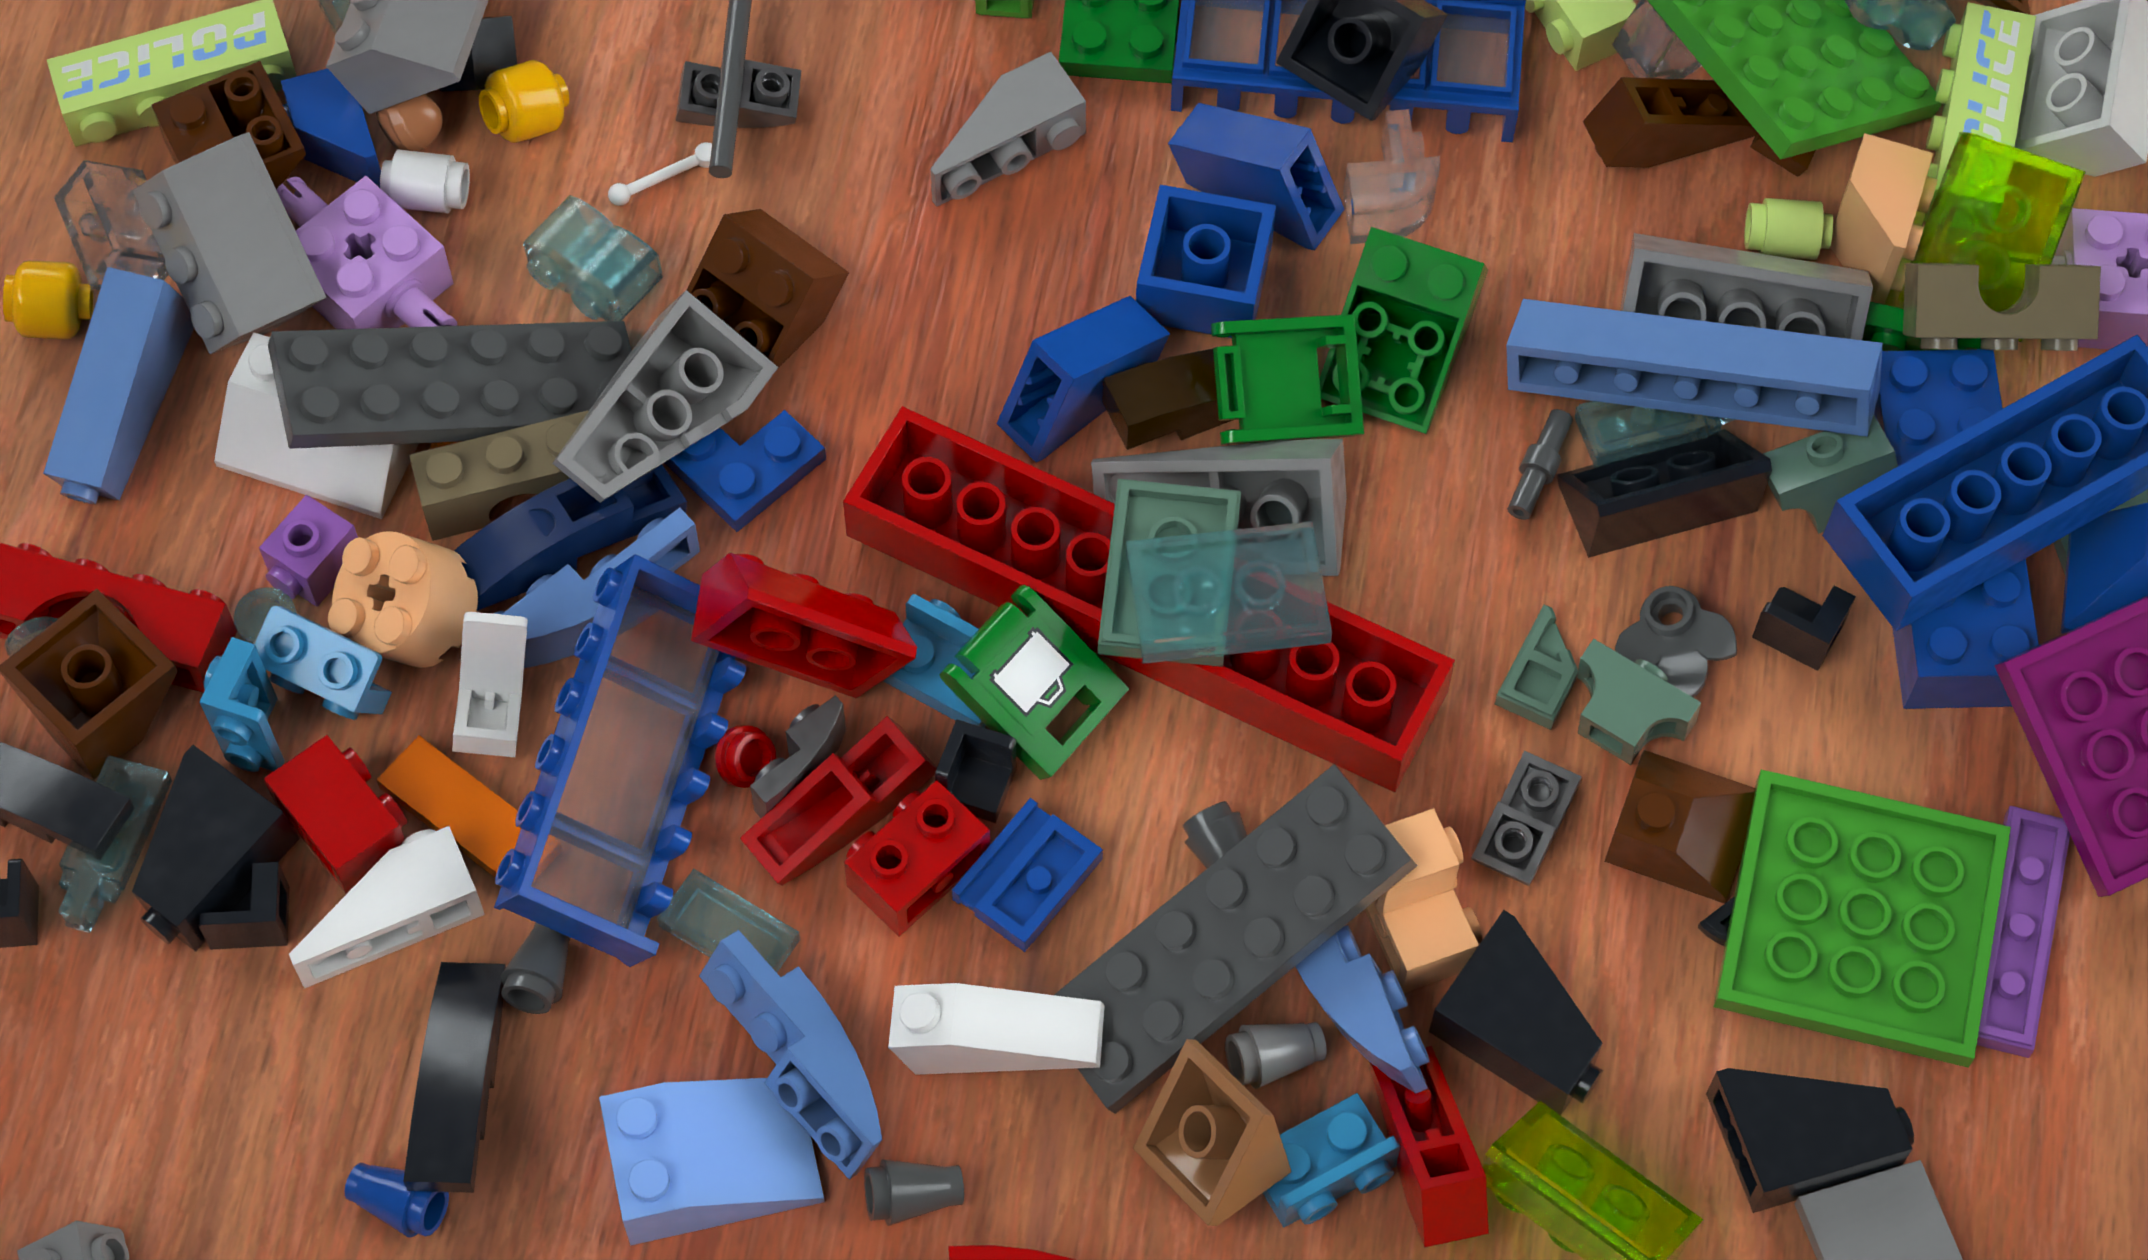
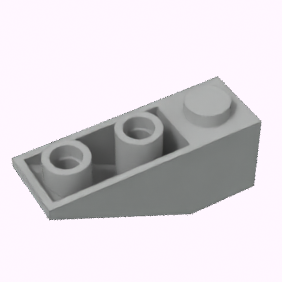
(1015, 122)

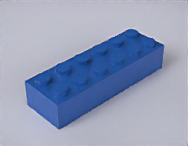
(1999, 488)
(1953, 650)

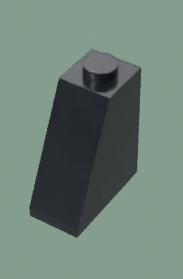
(206, 848)
(1519, 1020)
(1805, 1132)

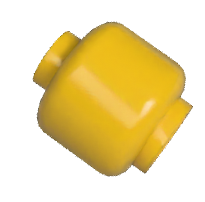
(523, 101)
(47, 299)

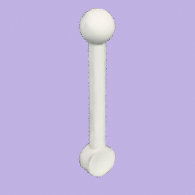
(620, 193)

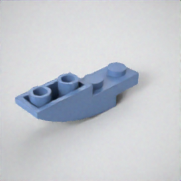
(564, 604)
(1365, 1007)
(815, 1062)

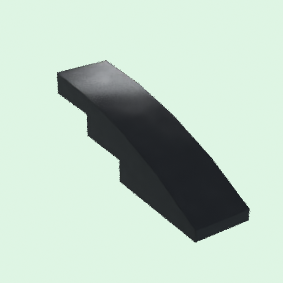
(59, 803)
(455, 1078)

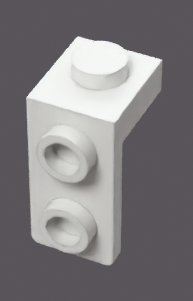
(490, 684)

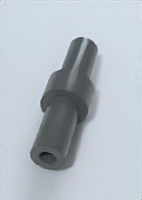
(1540, 464)

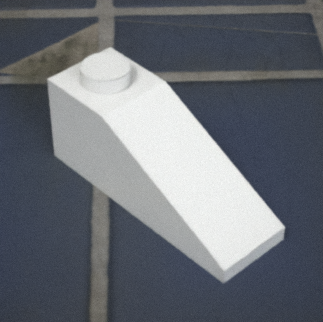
(397, 903)
(992, 1029)

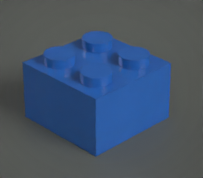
(1204, 259)

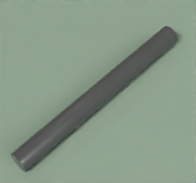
(730, 88)

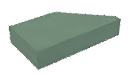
(1540, 674)

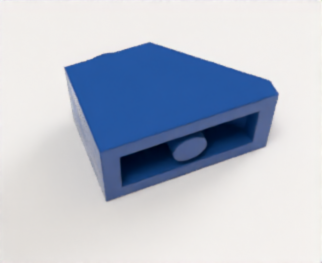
(331, 125)

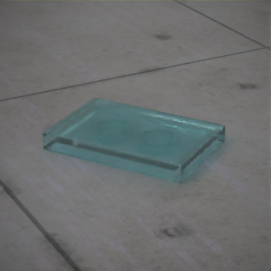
(1228, 592)

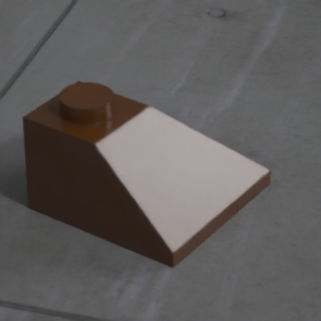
(92, 681)
(1682, 826)

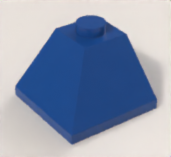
(2106, 565)

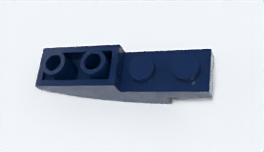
(559, 528)

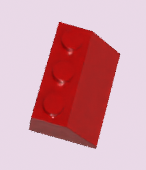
(799, 626)

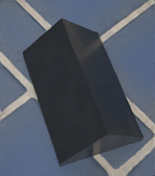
(1664, 491)

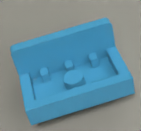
(322, 662)
(238, 707)

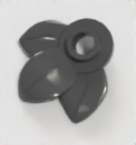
(1678, 648)

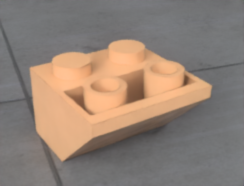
(1883, 212)

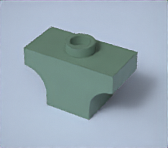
(1826, 468)
(1630, 703)

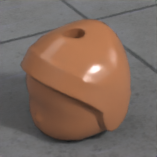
(411, 123)

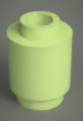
(1788, 228)

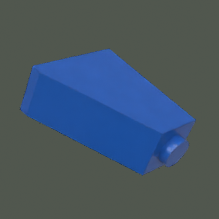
(1261, 163)
(1065, 370)

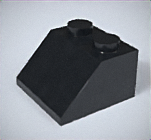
(1361, 48)

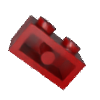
(336, 810)
(915, 856)

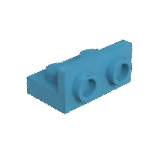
(938, 638)
(1329, 1159)

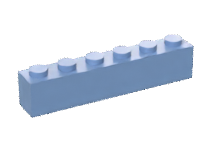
(1695, 367)

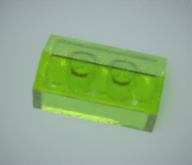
(1998, 213)
(1584, 1192)

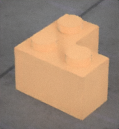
(1420, 916)

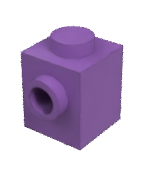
(307, 551)

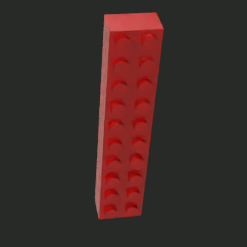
(1006, 524)

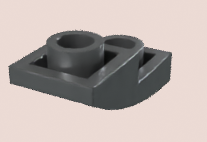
(766, 100)
(810, 740)
(1526, 818)

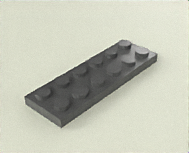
(438, 379)
(1236, 932)

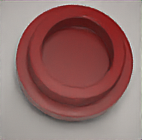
(743, 755)

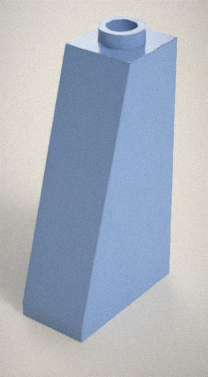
(118, 384)

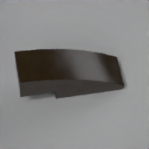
(1163, 398)

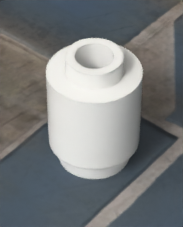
(426, 181)

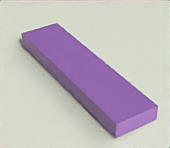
(2023, 931)

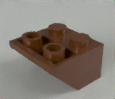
(225, 109)
(766, 283)

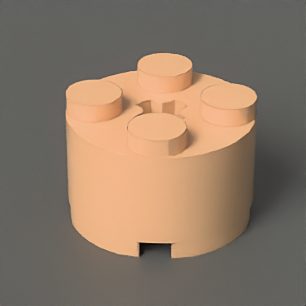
(402, 597)

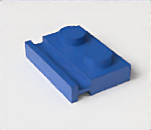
(1027, 874)

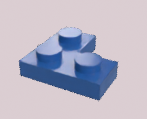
(748, 477)

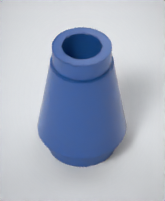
(385, 1196)

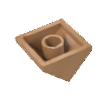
(1211, 1138)

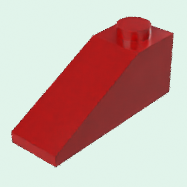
(1436, 1157)

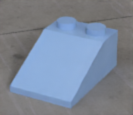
(705, 1156)

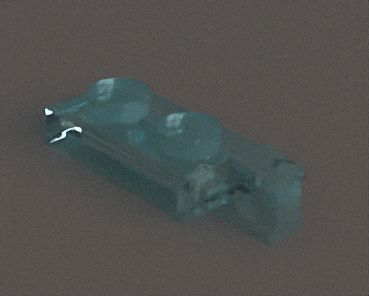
(1628, 431)
(94, 880)

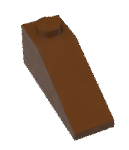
(1662, 121)

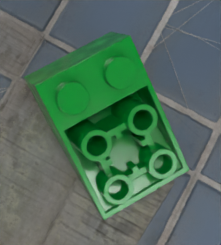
(1409, 326)

